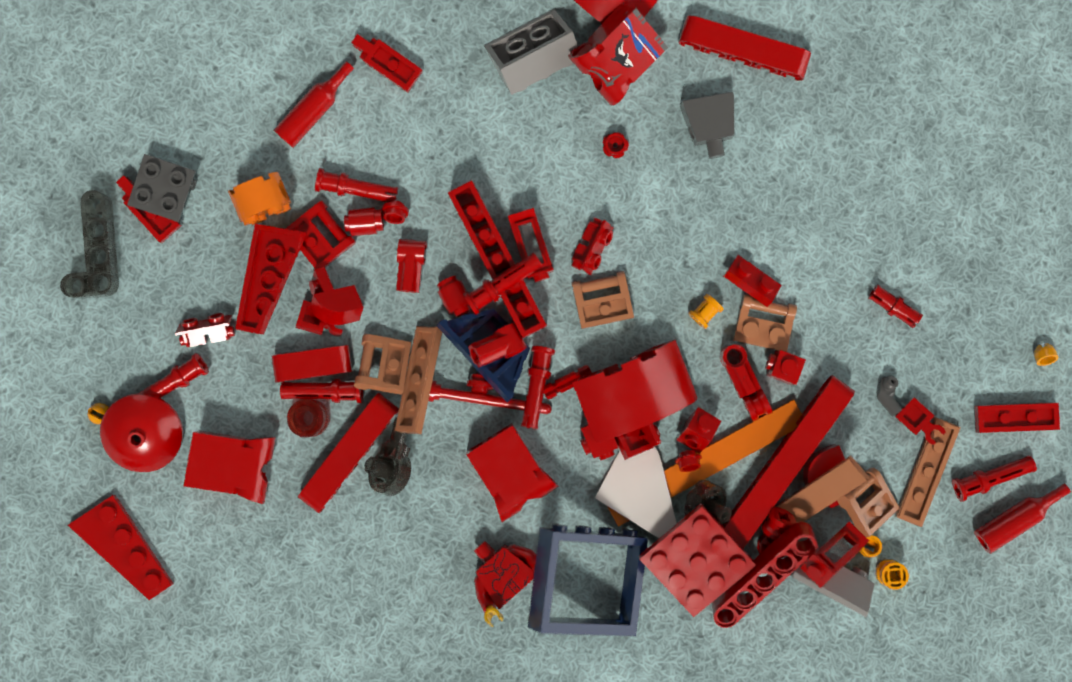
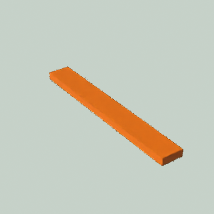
(731, 449)

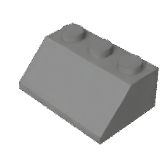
(532, 51)
(846, 587)

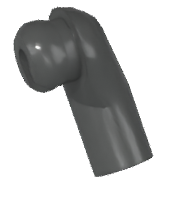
(886, 394)

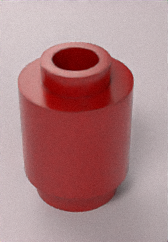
(364, 221)
(451, 294)

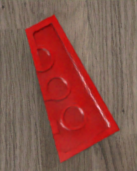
(267, 270)
(119, 542)

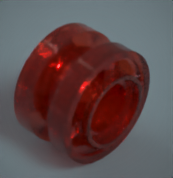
(296, 421)

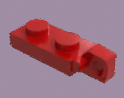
(388, 62)
(157, 225)

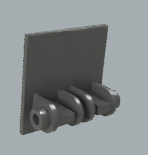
(162, 187)

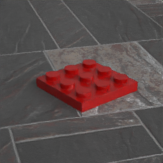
(697, 560)

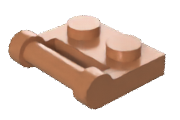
(606, 308)
(761, 331)
(391, 368)
(874, 509)

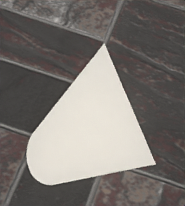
(639, 492)

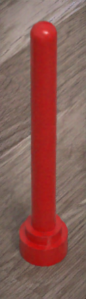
(439, 392)

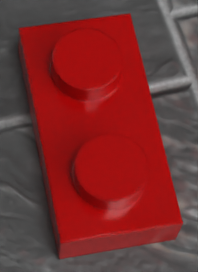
(752, 280)

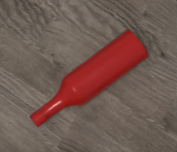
(311, 108)
(1017, 519)

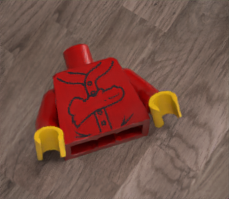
(501, 576)

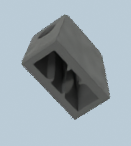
(710, 121)

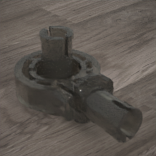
(391, 464)
(702, 495)

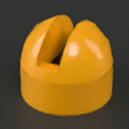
(1048, 353)
(98, 407)
(875, 543)

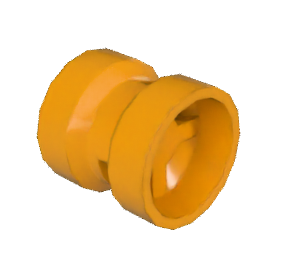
(886, 574)

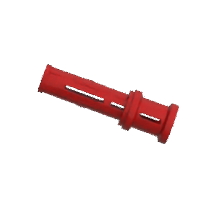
(343, 184)
(491, 290)
(538, 375)
(179, 377)
(311, 390)
(982, 481)

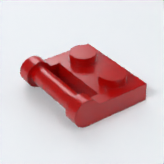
(315, 245)

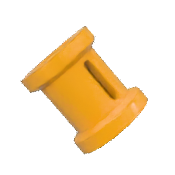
(705, 311)

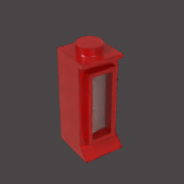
(530, 240)
(834, 554)

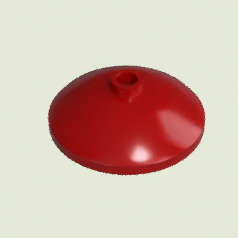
(149, 419)

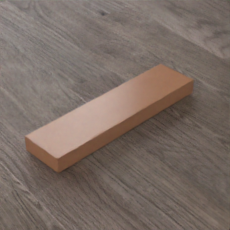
(418, 380)
(927, 474)
(824, 490)

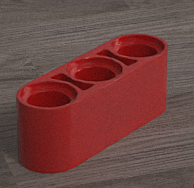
(311, 363)

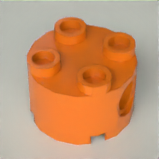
(260, 197)

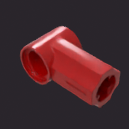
(410, 259)
(503, 343)
(741, 372)

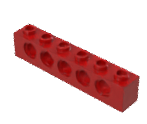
(496, 257)

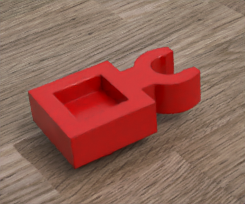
(309, 322)
(917, 418)

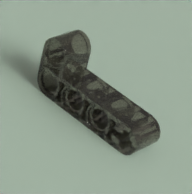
(92, 247)

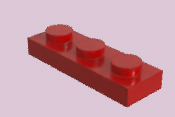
(1017, 417)

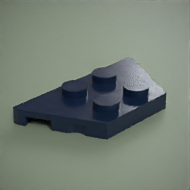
(472, 328)

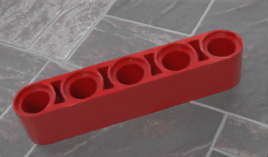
(745, 46)
(348, 452)
(768, 563)

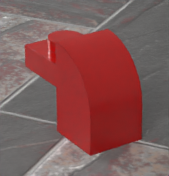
(333, 305)
(822, 462)

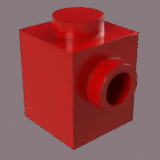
(784, 367)
(698, 430)
(598, 449)

